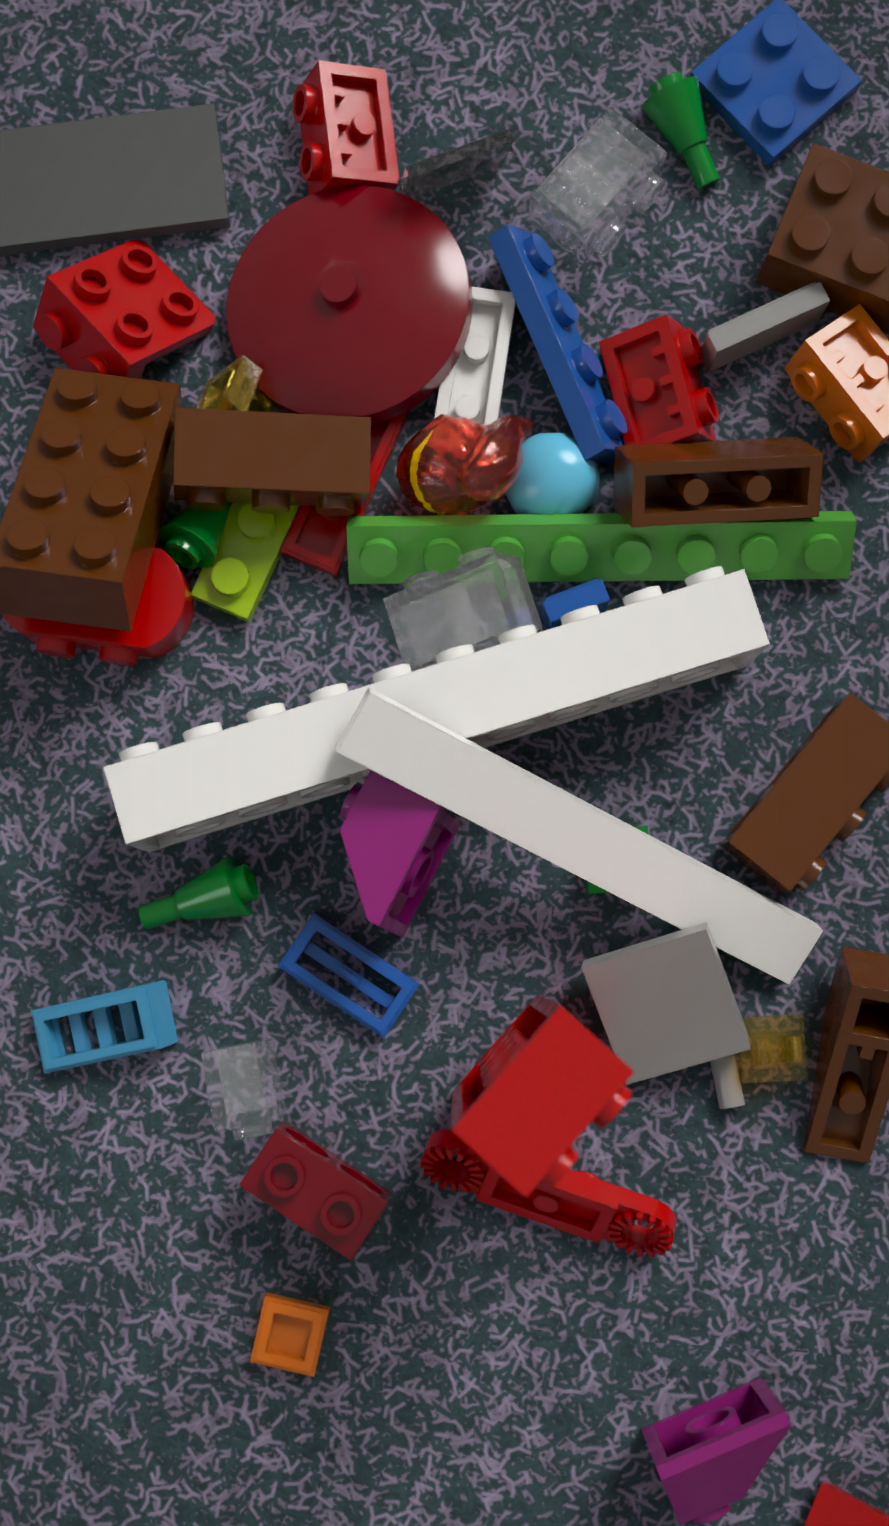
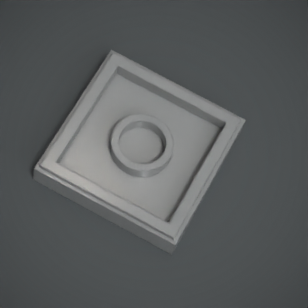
(667, 1003)

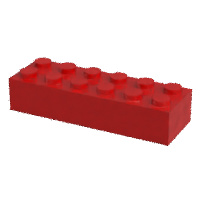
(538, 1096)

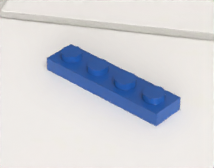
(567, 360)

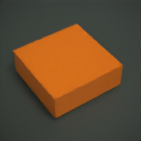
(290, 1334)

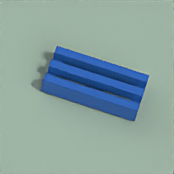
(304, 944)

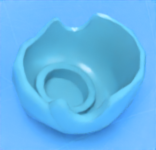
(554, 477)

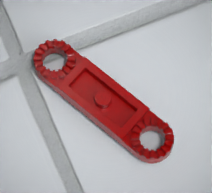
(574, 1205)

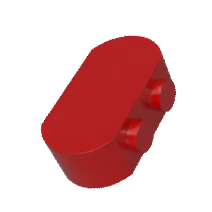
(158, 626)

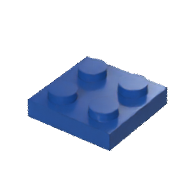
(775, 81)

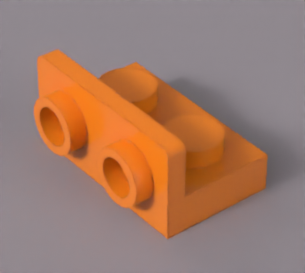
(847, 380)

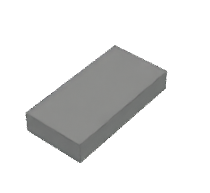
(764, 325)

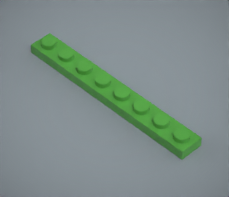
(601, 546)

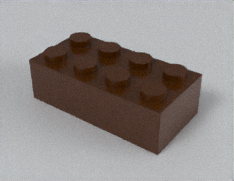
(835, 235)
(89, 500)

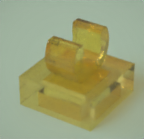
(235, 389)
(775, 1050)

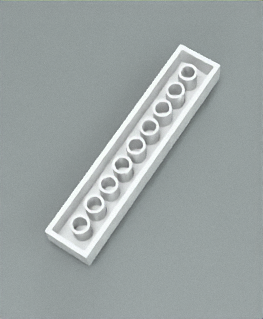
(482, 695)

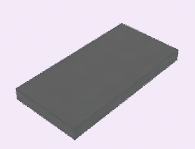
(111, 179)

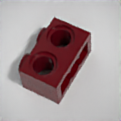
(316, 1189)

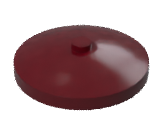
(351, 304)

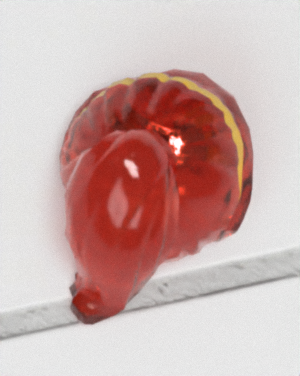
(461, 463)

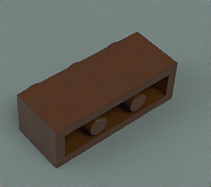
(271, 460)
(717, 481)
(814, 797)

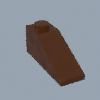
(852, 1059)

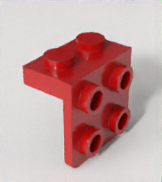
(119, 312)

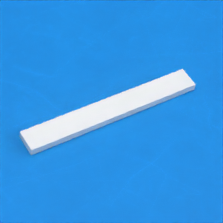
(575, 835)

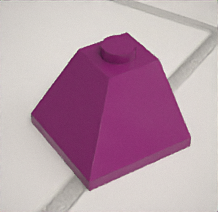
(393, 848)
(716, 1449)

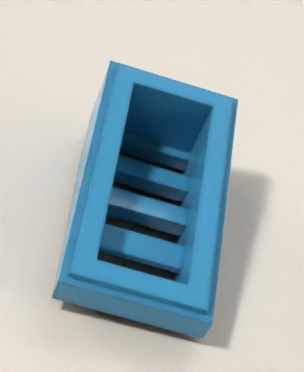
(154, 1014)

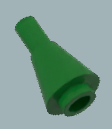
(679, 116)
(194, 536)
(216, 893)

